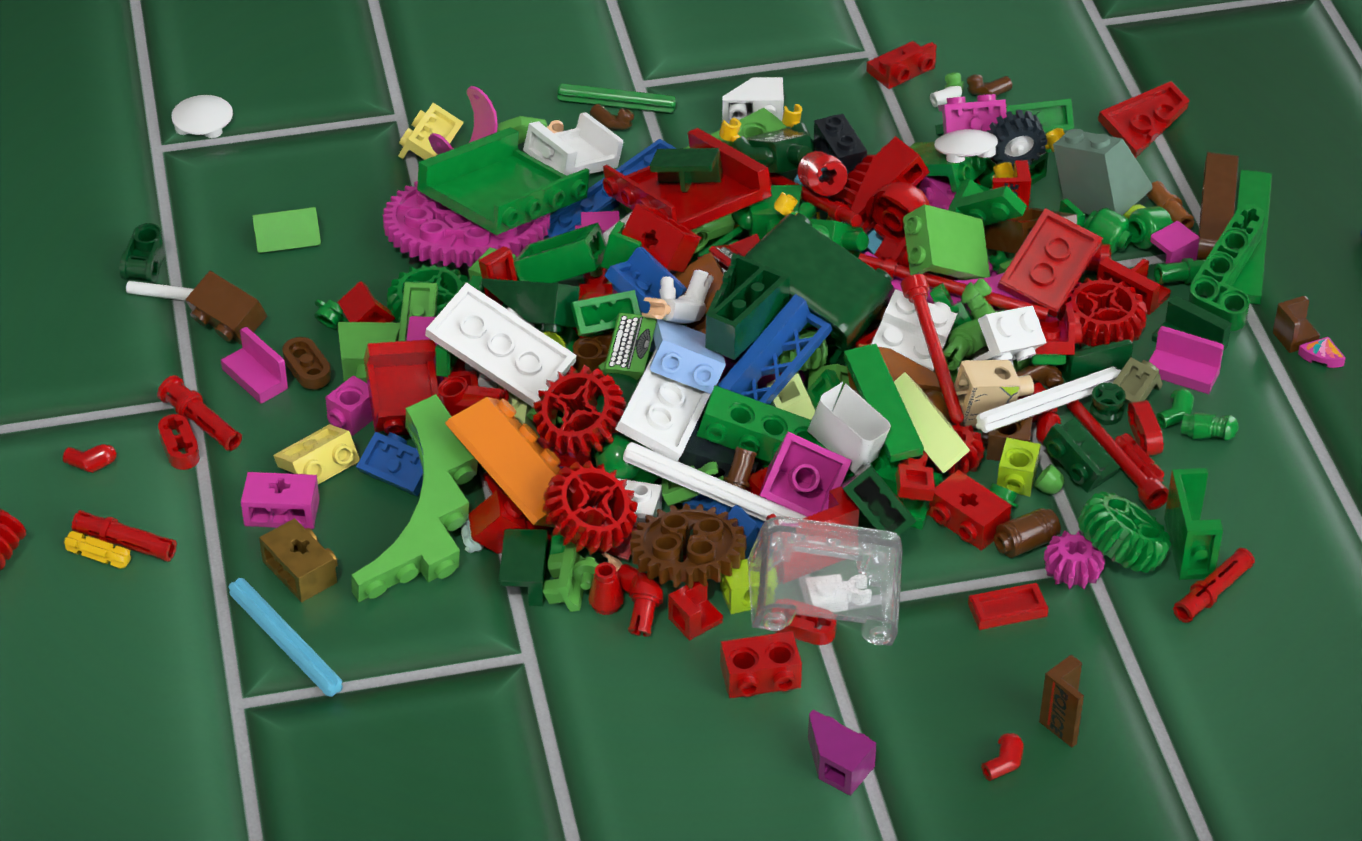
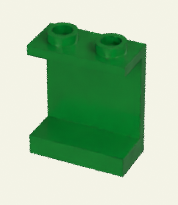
(1193, 540)

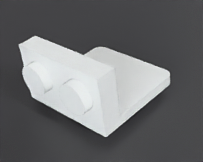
(1011, 334)

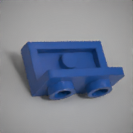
(643, 275)

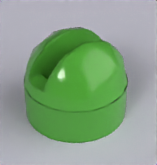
(1050, 480)

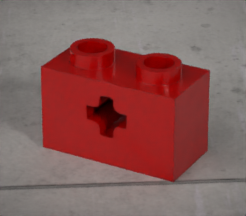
(662, 237)
(969, 509)

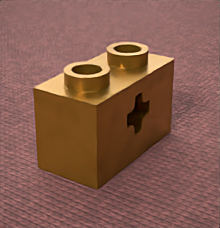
(299, 559)

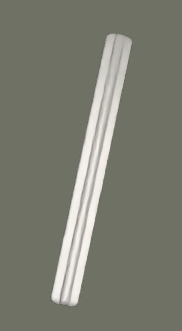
(1043, 401)
(704, 483)

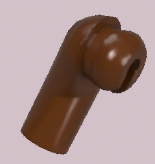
(617, 122)

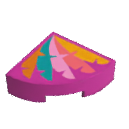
(1322, 351)

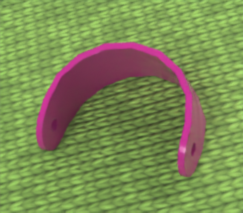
(484, 121)

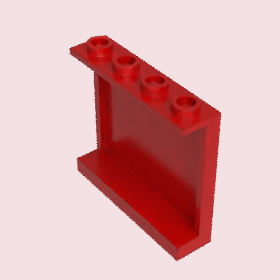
(742, 185)

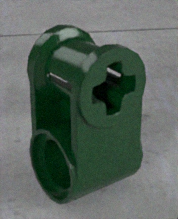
(143, 254)

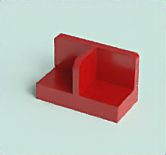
(1152, 292)

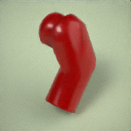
(92, 459)
(1008, 759)

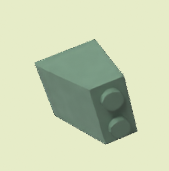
(1099, 172)

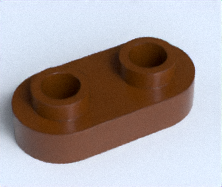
(306, 363)

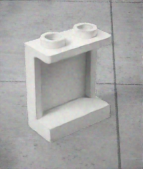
(573, 150)

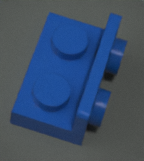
(392, 462)

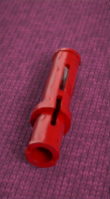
(112, 531)
(1205, 592)

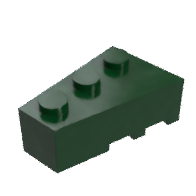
(744, 305)

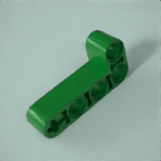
(1230, 262)

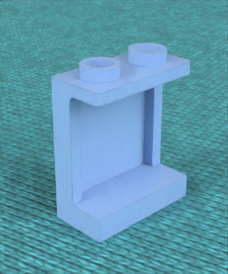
(683, 356)

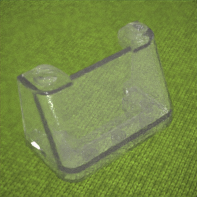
(826, 574)

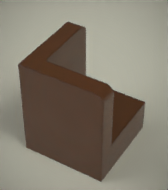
(1291, 324)

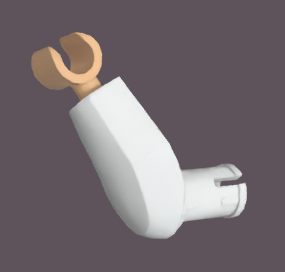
(687, 307)

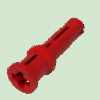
(191, 406)

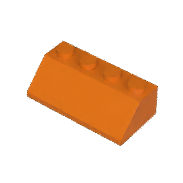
(508, 453)

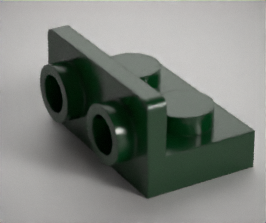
(1080, 454)

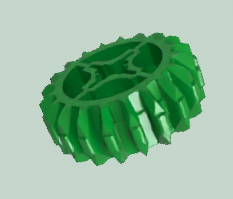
(448, 283)
(1124, 532)

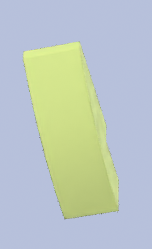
(934, 430)

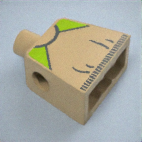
(987, 385)

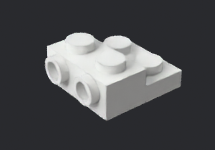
(903, 332)

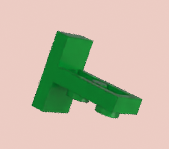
(991, 205)

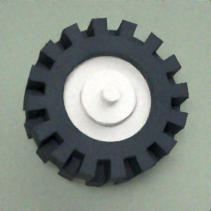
(1018, 137)

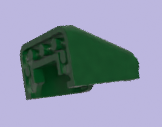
(827, 276)

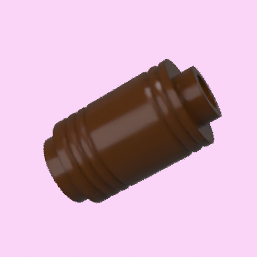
(1026, 532)

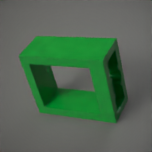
(562, 256)

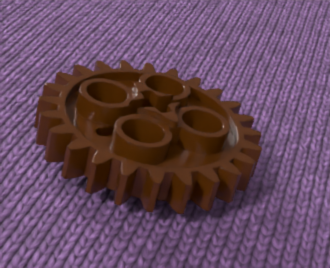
(710, 551)

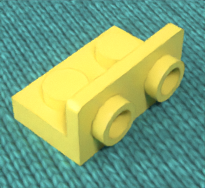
(433, 121)
(320, 454)

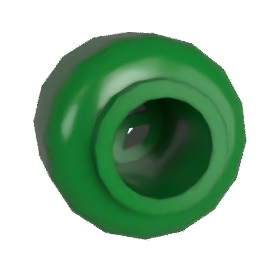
(1145, 223)
(1111, 227)

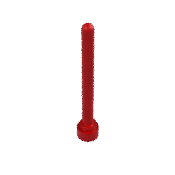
(916, 290)
(1151, 492)

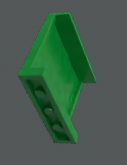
(498, 183)

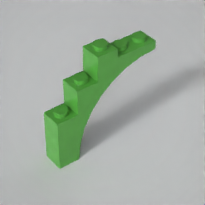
(442, 506)

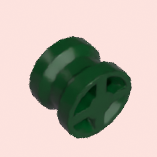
(1107, 403)

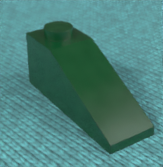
(537, 301)

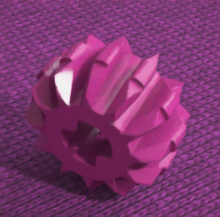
(1073, 560)

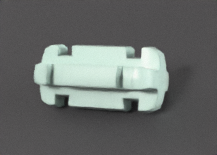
(467, 539)

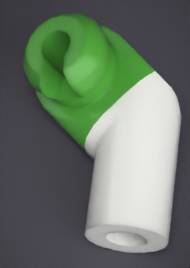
(953, 89)

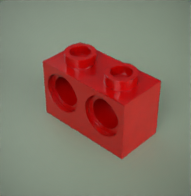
(760, 664)

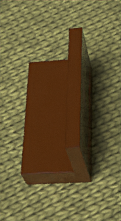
(1062, 701)

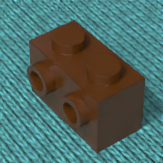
(224, 307)

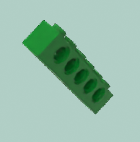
(759, 427)

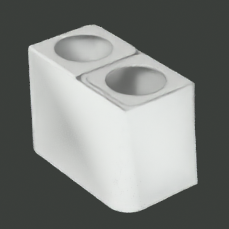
(851, 429)

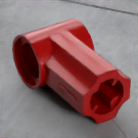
(458, 395)

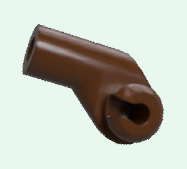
(997, 87)
(1045, 374)

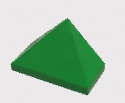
(599, 314)

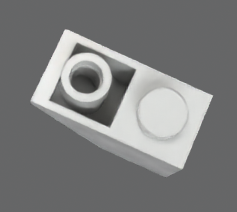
(753, 96)

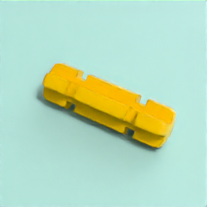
(97, 549)

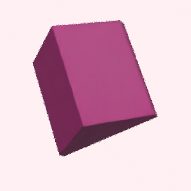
(803, 475)

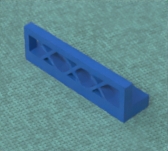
(770, 345)

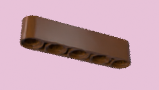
(1217, 199)

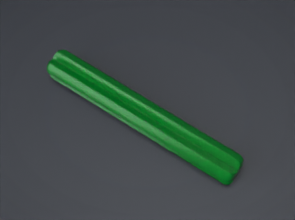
(616, 98)

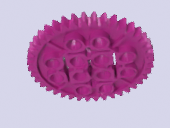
(441, 234)

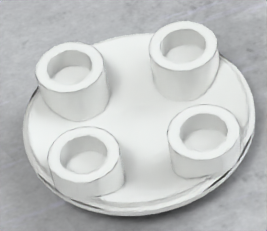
(202, 116)
(966, 143)

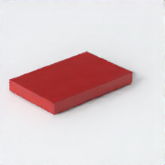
(1050, 262)

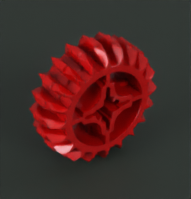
(1107, 311)
(586, 426)
(586, 489)

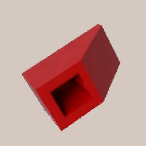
(493, 517)

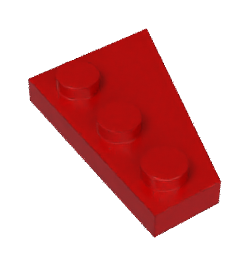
(1144, 116)

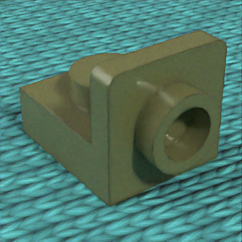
(1138, 380)

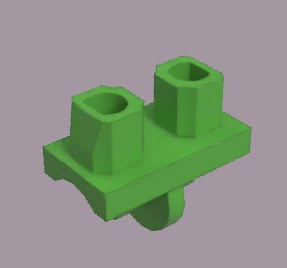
(574, 576)

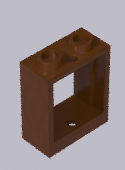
(1011, 233)

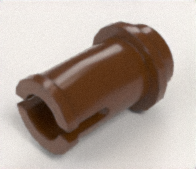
(741, 468)

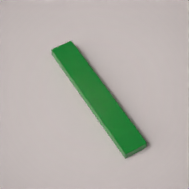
(1256, 190)

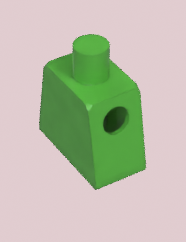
(354, 341)

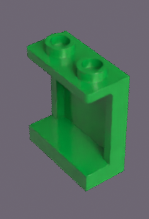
(938, 165)

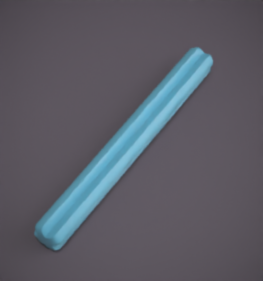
(285, 637)

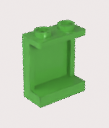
(946, 243)

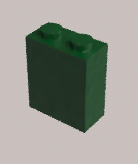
(877, 501)

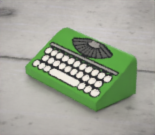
(630, 345)

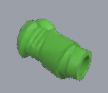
(974, 298)

